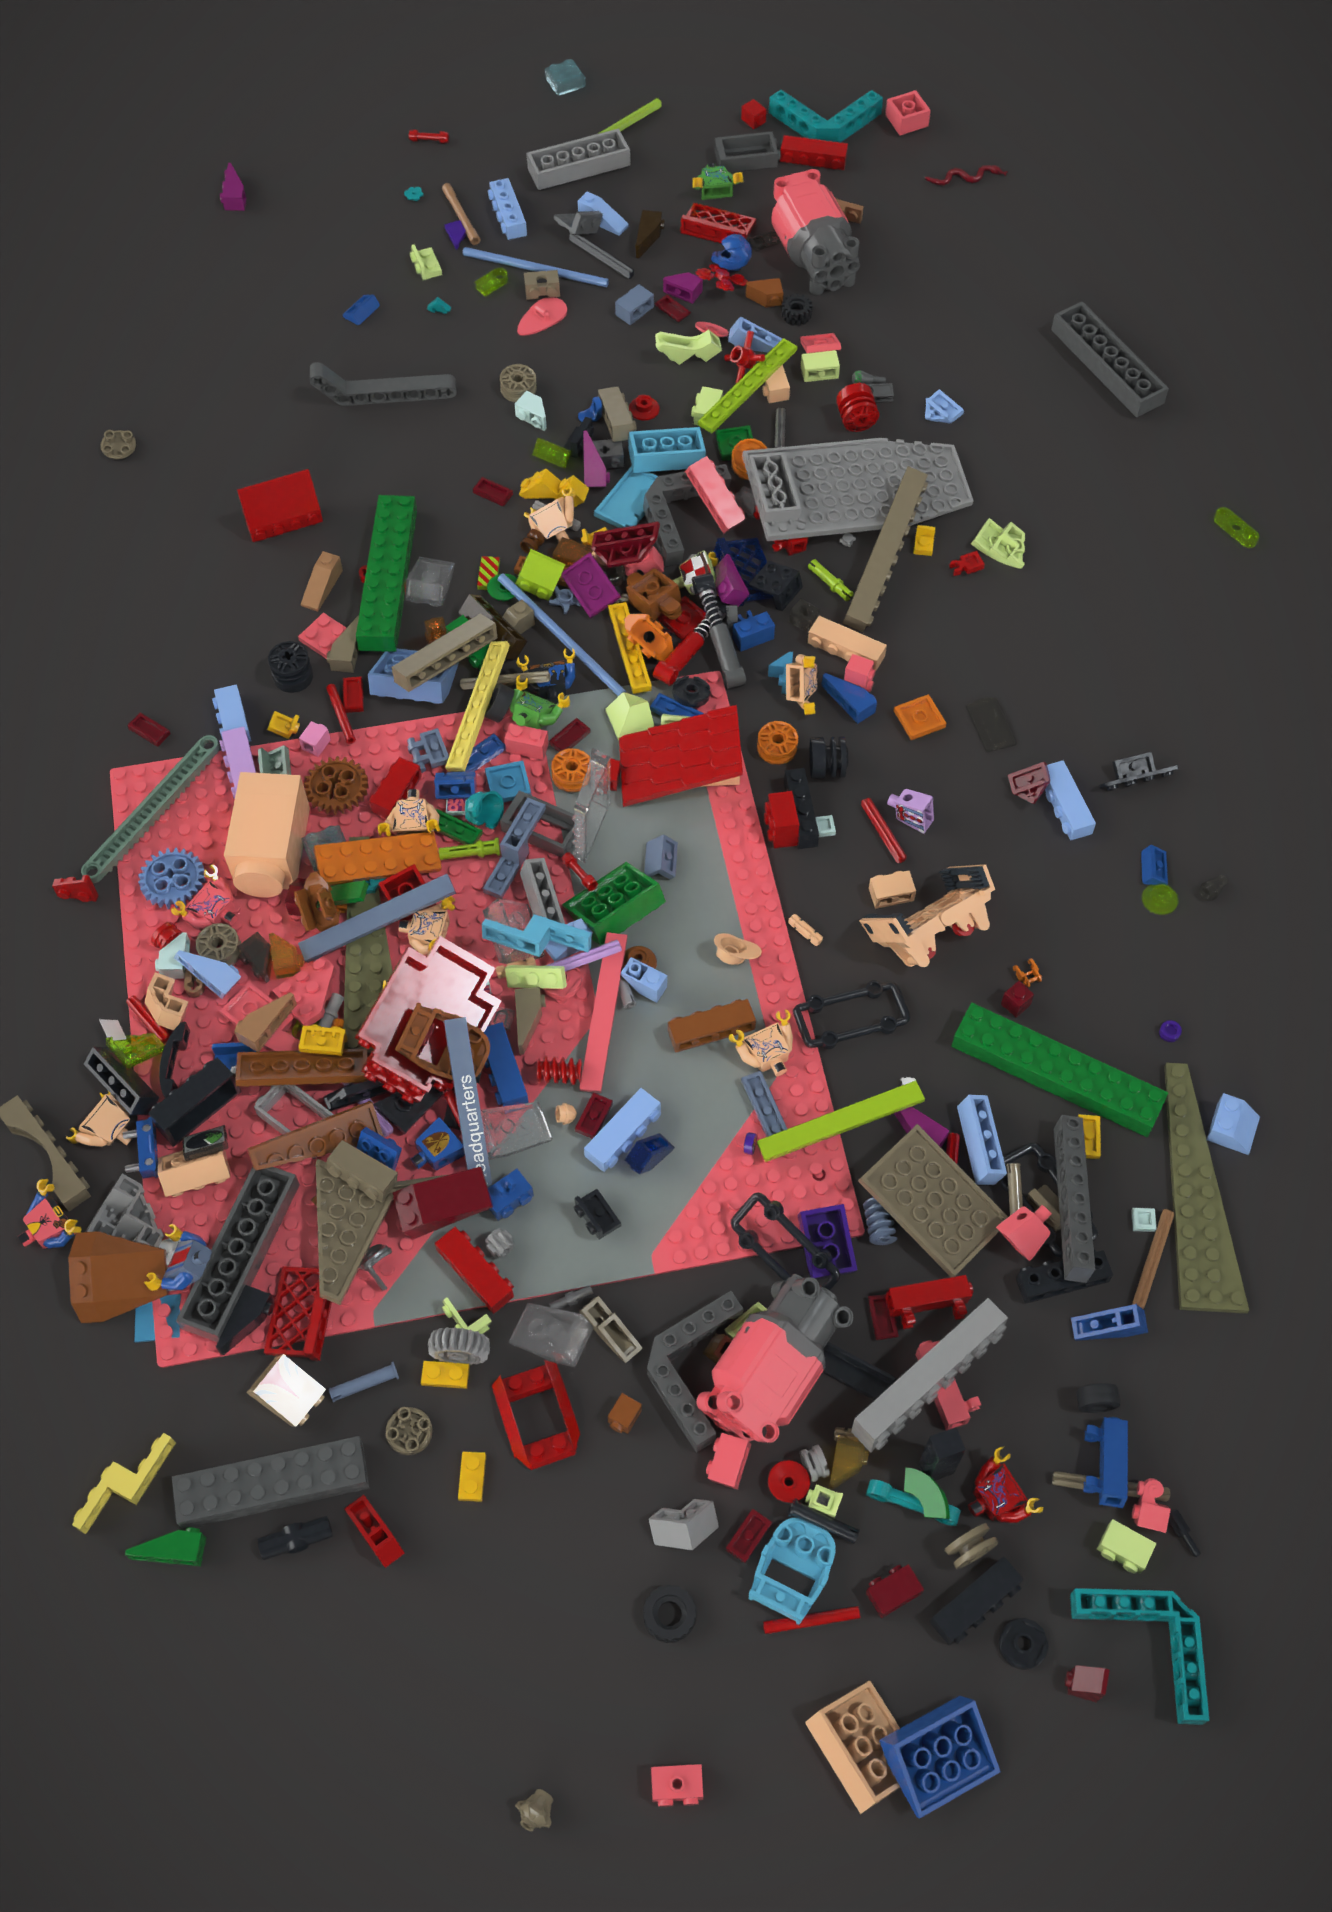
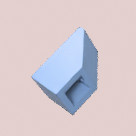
(645, 979)

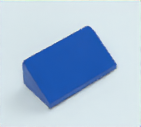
(361, 309)
(1154, 866)

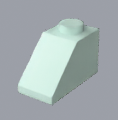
(166, 963)

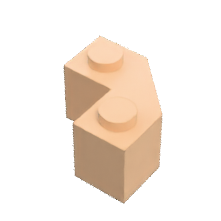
(165, 1009)

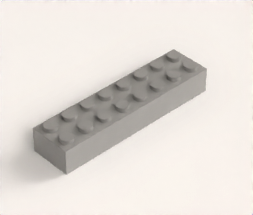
(929, 1375)

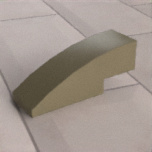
(611, 1329)

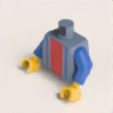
(186, 1263)

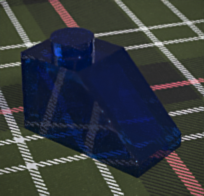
(648, 1153)

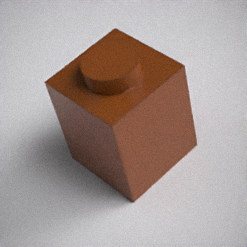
(624, 1414)

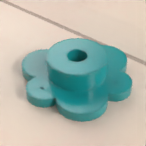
(413, 193)

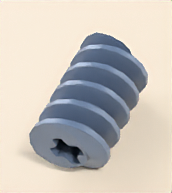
(878, 1224)

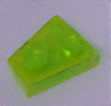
(135, 1048)

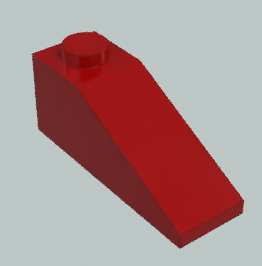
(374, 1531)

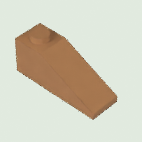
(323, 578)
(262, 1023)

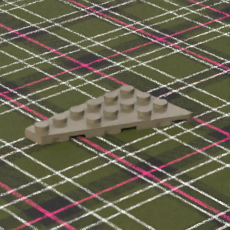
(345, 1231)

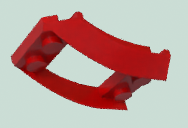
(527, 1384)

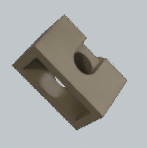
(534, 289)

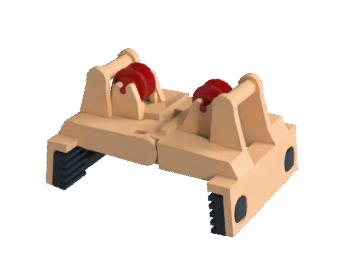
(959, 909)

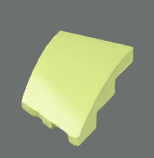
(1001, 544)

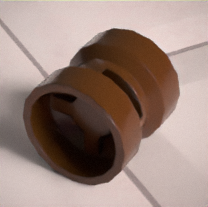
(533, 540)

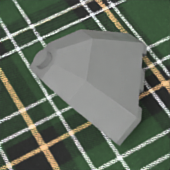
(127, 1214)

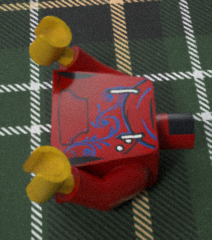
(1000, 1494)

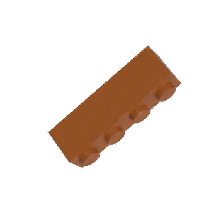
(711, 1025)

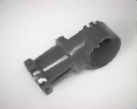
(730, 617)

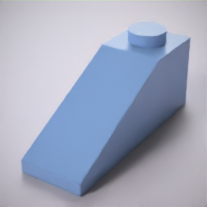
(610, 220)
(762, 339)
(213, 973)

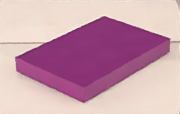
(590, 585)

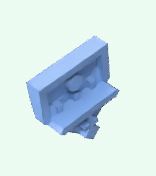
(942, 408)

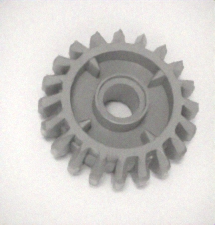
(458, 1346)

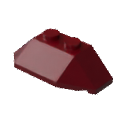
(625, 544)

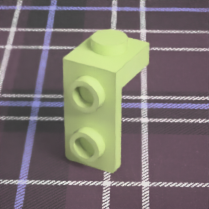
(480, 1325)

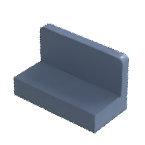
(661, 857)

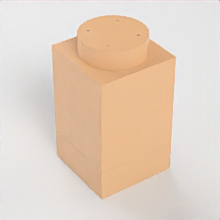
(266, 832)

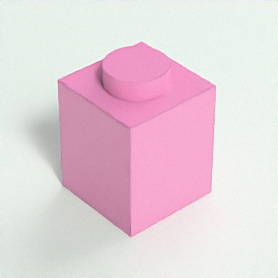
(314, 738)

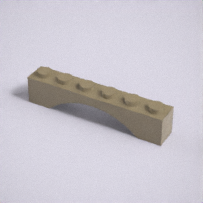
(21, 1122)

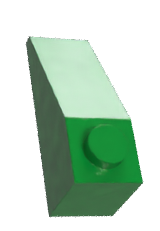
(173, 1548)

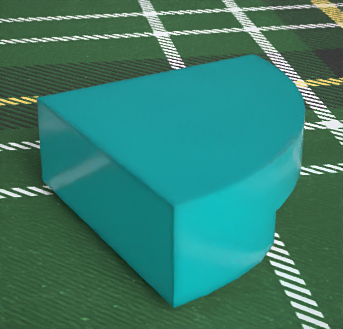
(439, 306)

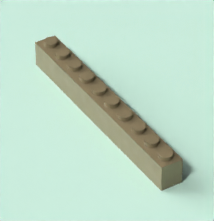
(885, 549)

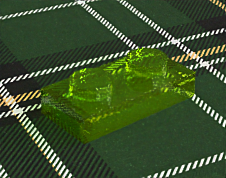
(551, 452)

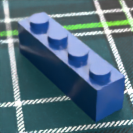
(504, 1068)

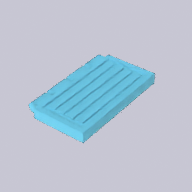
(625, 501)

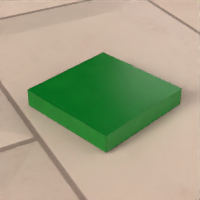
(729, 438)

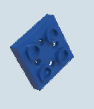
(379, 1148)

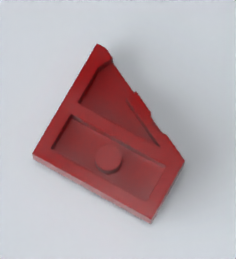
(76, 889)

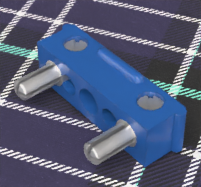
(147, 1148)

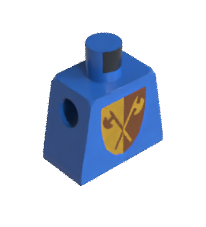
(437, 1146)

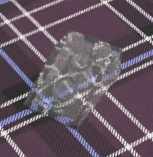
(429, 581)
(514, 1129)
(552, 1334)

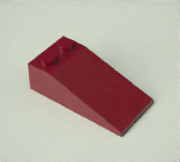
(442, 1201)

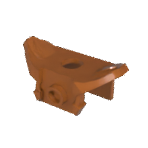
(306, 899)

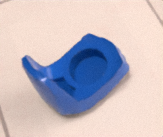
(594, 412)

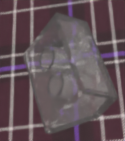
(513, 915)

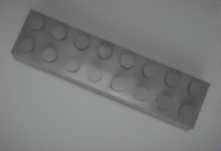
(1109, 359)
(238, 1251)
(270, 1482)

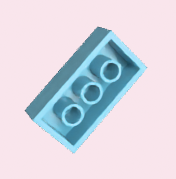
(665, 449)

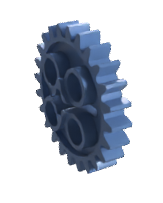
(172, 877)

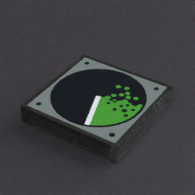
(205, 1143)

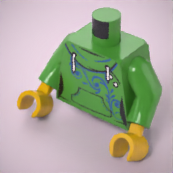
(716, 182)
(533, 710)

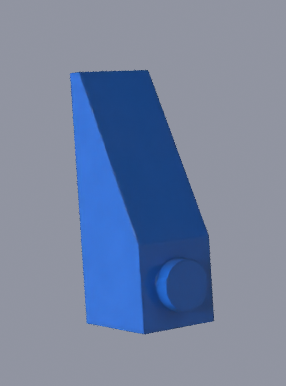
(850, 697)
(1110, 1323)

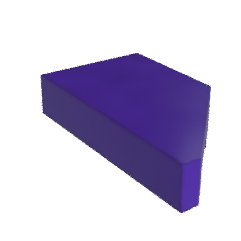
(455, 232)

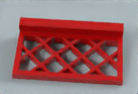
(709, 229)
(318, 1320)

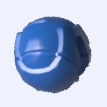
(736, 253)

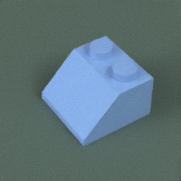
(1233, 1124)

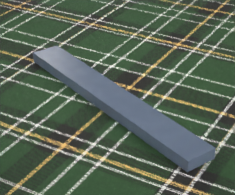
(376, 918)

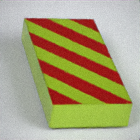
(488, 568)

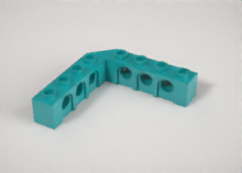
(816, 127)
(1184, 1637)

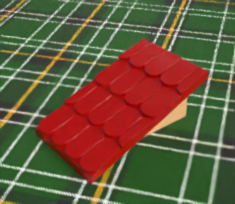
(681, 756)

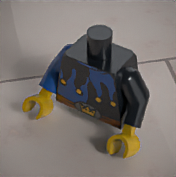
(561, 677)

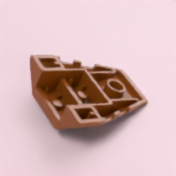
(110, 1275)

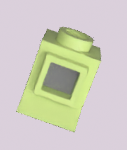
(824, 1500)

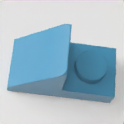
(778, 669)

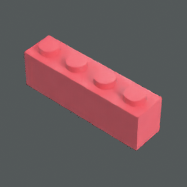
(715, 494)

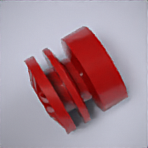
(857, 407)

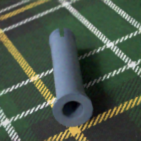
(363, 1382)

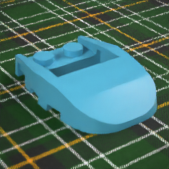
(802, 1549)

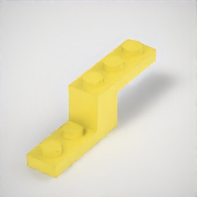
(123, 1483)

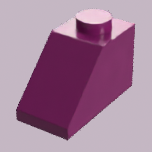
(683, 286)

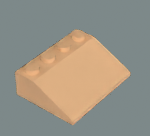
(850, 1738)

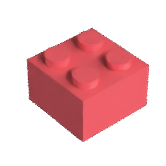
(907, 112)

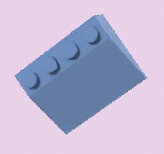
(383, 685)

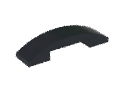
(177, 1040)

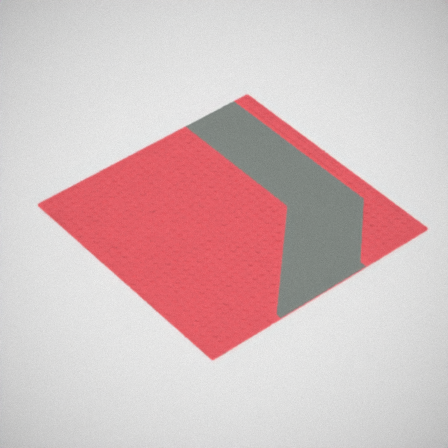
(668, 1215)

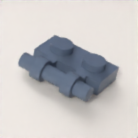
(434, 747)

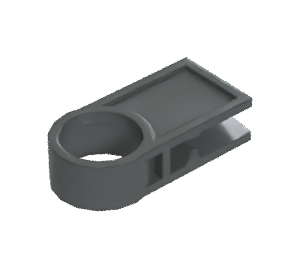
(882, 392)

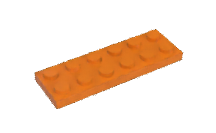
(376, 857)

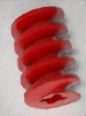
(559, 1070)

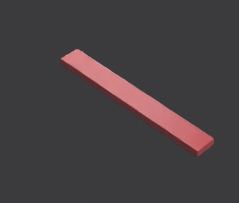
(603, 1017)

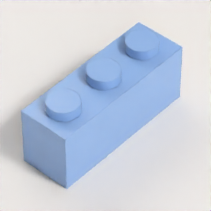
(230, 708)

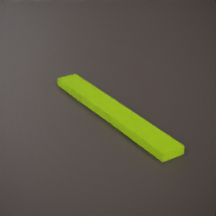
(747, 386)
(840, 1121)

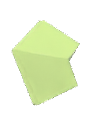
(629, 714)

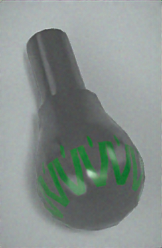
(863, 377)

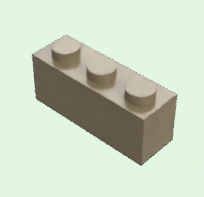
(361, 1171)

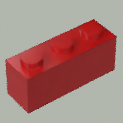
(401, 777)

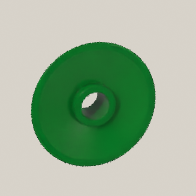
(497, 590)

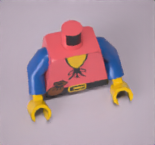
(47, 1221)

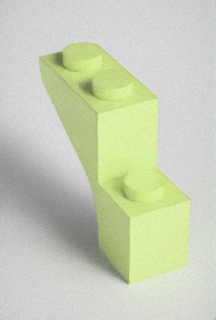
(682, 347)

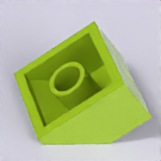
(539, 574)

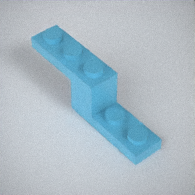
(536, 935)

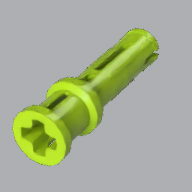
(479, 848)

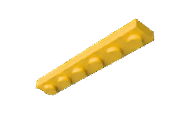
(630, 653)

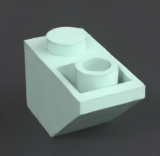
(531, 410)

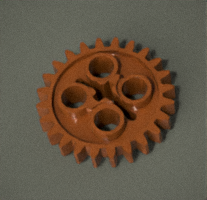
(321, 781)

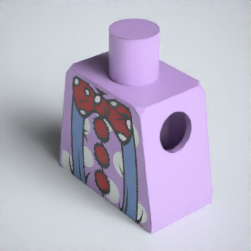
(913, 809)

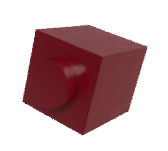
(1017, 999)

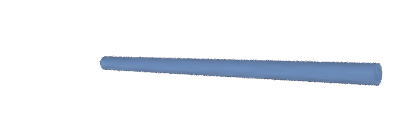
(562, 636)

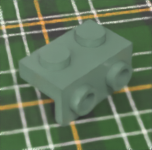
(275, 761)

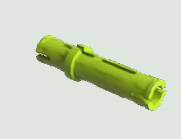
(836, 585)

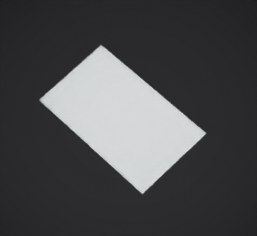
(113, 1029)

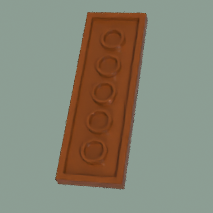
(299, 1068)

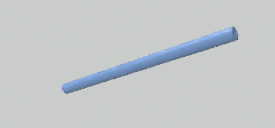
(532, 266)

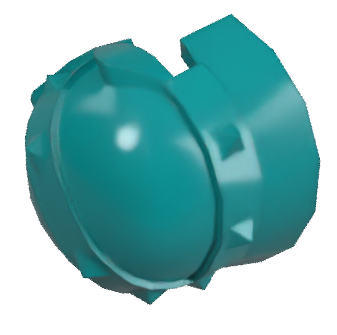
(484, 808)

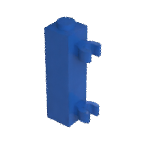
(1113, 1462)

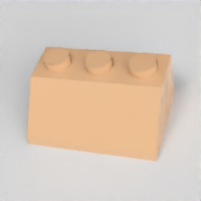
(181, 1175)

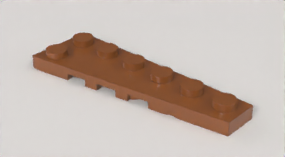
(316, 1138)

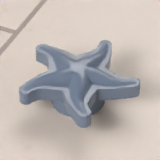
(564, 598)

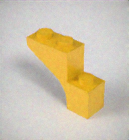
(547, 485)

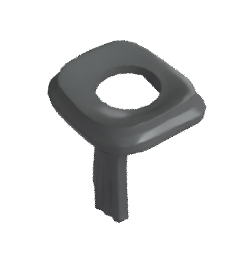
(382, 1251)

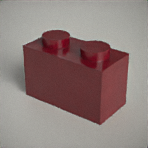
(894, 1590)

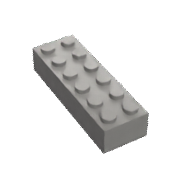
(578, 159)

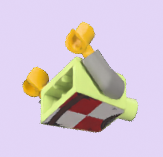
(694, 566)

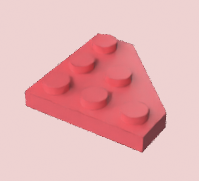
(310, 989)

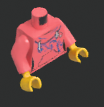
(210, 905)

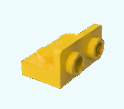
(322, 1040)

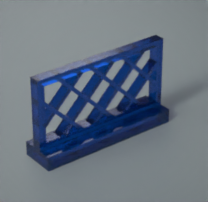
(722, 548)

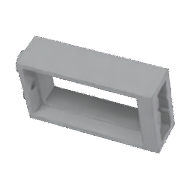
(267, 1101)

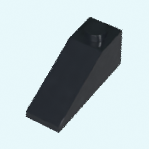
(247, 1315)

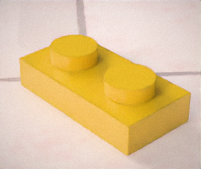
(1092, 1136)
(445, 1374)
(472, 1476)

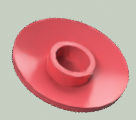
(717, 330)

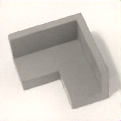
(684, 1527)

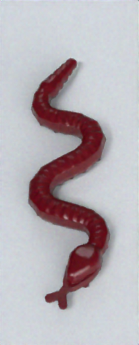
(971, 179)

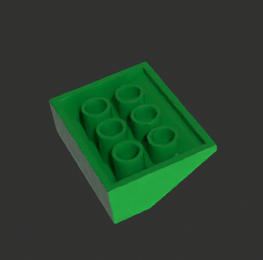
(617, 902)

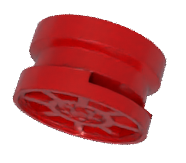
(164, 935)

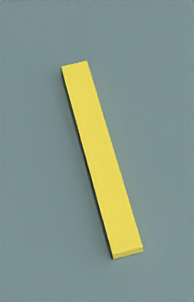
(477, 706)

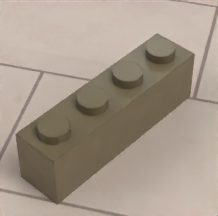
(616, 413)

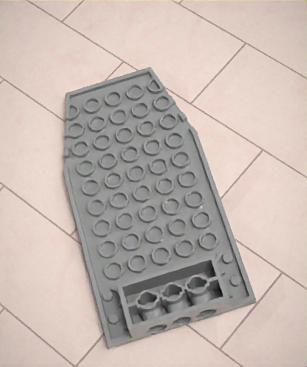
(849, 485)

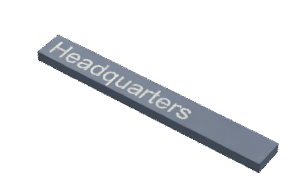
(467, 1096)

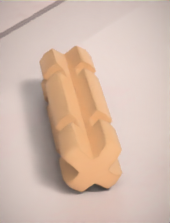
(805, 929)
(500, 970)

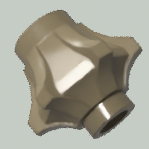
(535, 1810)

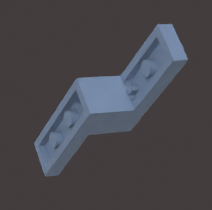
(514, 848)

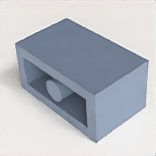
(634, 304)

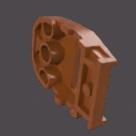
(415, 1034)

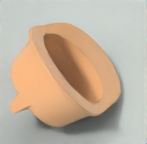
(735, 950)

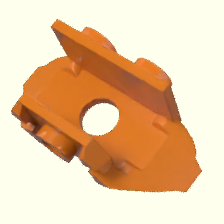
(637, 625)

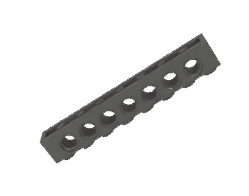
(1074, 1199)

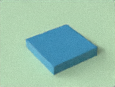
(508, 780)
(145, 1322)

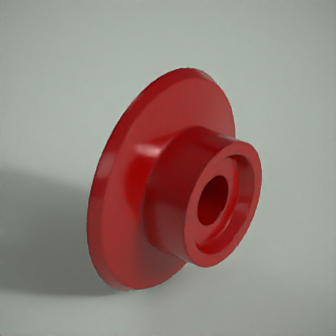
(644, 408)
(788, 1471)

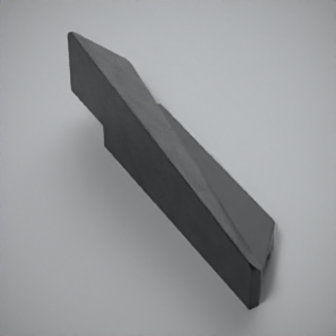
(354, 1093)

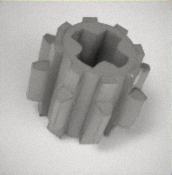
(499, 1243)

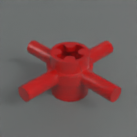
(744, 356)

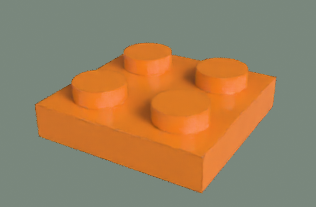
(920, 717)

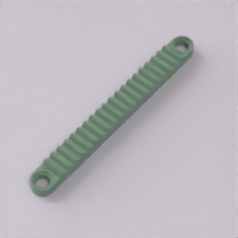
(151, 808)

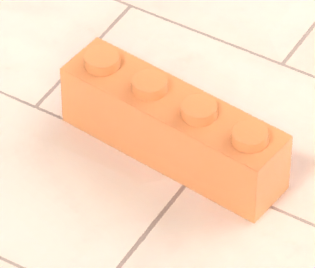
(845, 642)

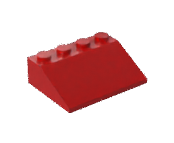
(280, 505)

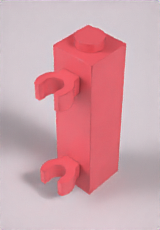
(949, 1402)

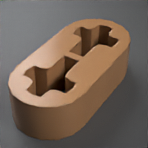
(189, 982)

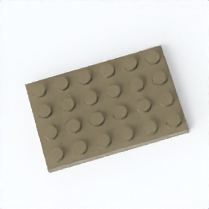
(934, 1200)

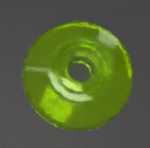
(1158, 904)

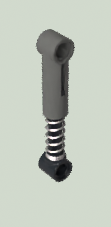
(732, 672)

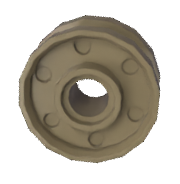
(516, 381)
(218, 935)
(971, 1546)

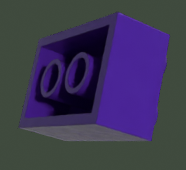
(830, 1231)

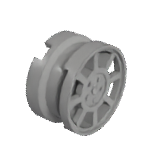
(814, 1463)

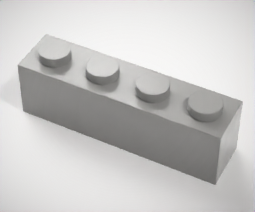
(540, 890)

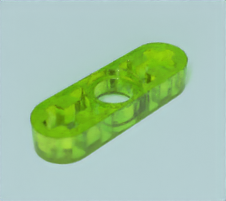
(1246, 535)

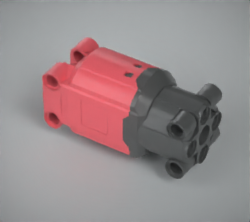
(815, 231)
(774, 1360)

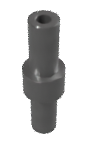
(571, 1298)

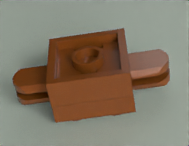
(654, 594)

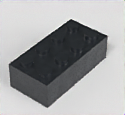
(194, 1101)

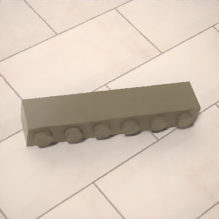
(444, 652)

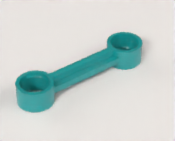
(884, 1492)

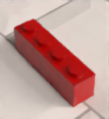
(813, 152)
(474, 1269)

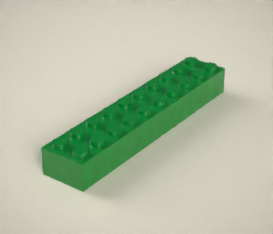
(386, 574)
(1059, 1069)

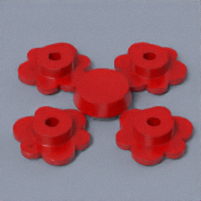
(722, 275)

